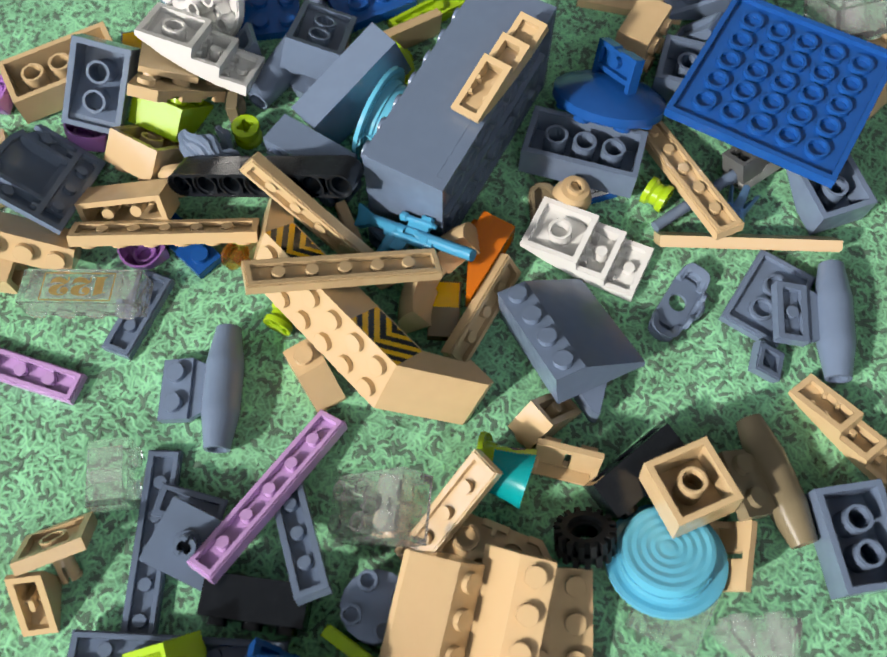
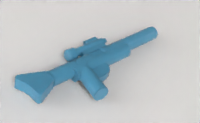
(414, 233)

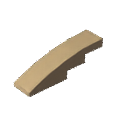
(500, 68)
(843, 426)

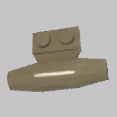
(769, 482)

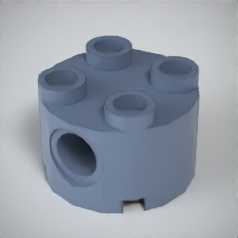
(368, 604)

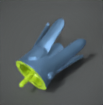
(738, 206)

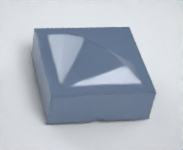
(766, 361)

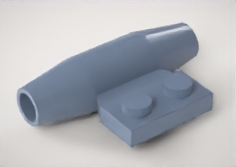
(276, 80)
(819, 317)
(207, 389)

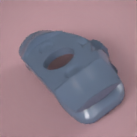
(691, 287)

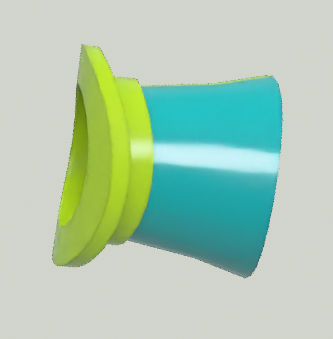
(515, 465)

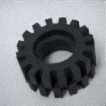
(585, 551)

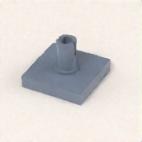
(176, 540)

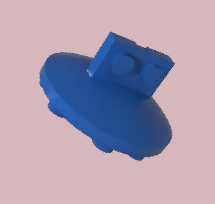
(610, 91)

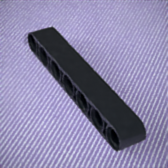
(220, 175)

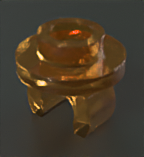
(233, 255)

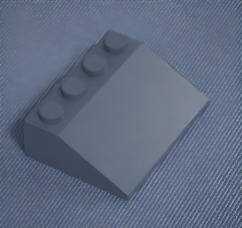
(566, 335)

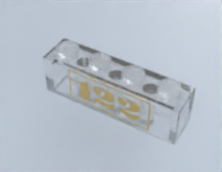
(85, 293)

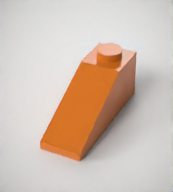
(494, 238)

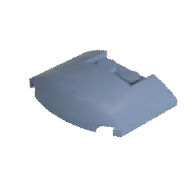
(45, 176)

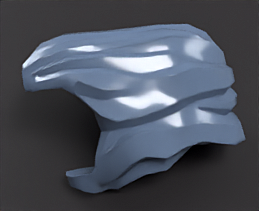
(206, 144)

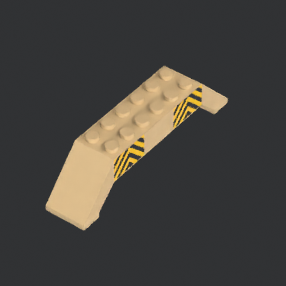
(366, 342)

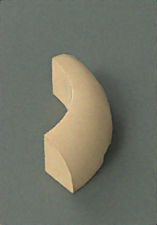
(418, 297)

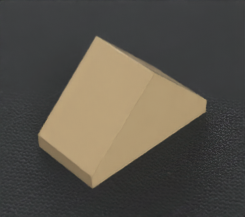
(36, 601)

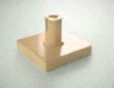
(56, 546)

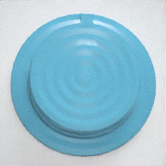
(378, 106)
(667, 574)

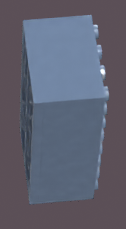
(428, 154)

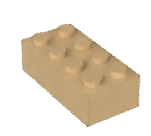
(39, 75)

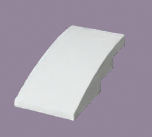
(199, 49)
(586, 248)

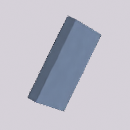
(751, 304)

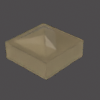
(235, 105)

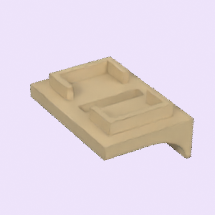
(578, 470)
(738, 539)

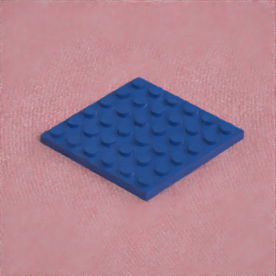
(782, 88)

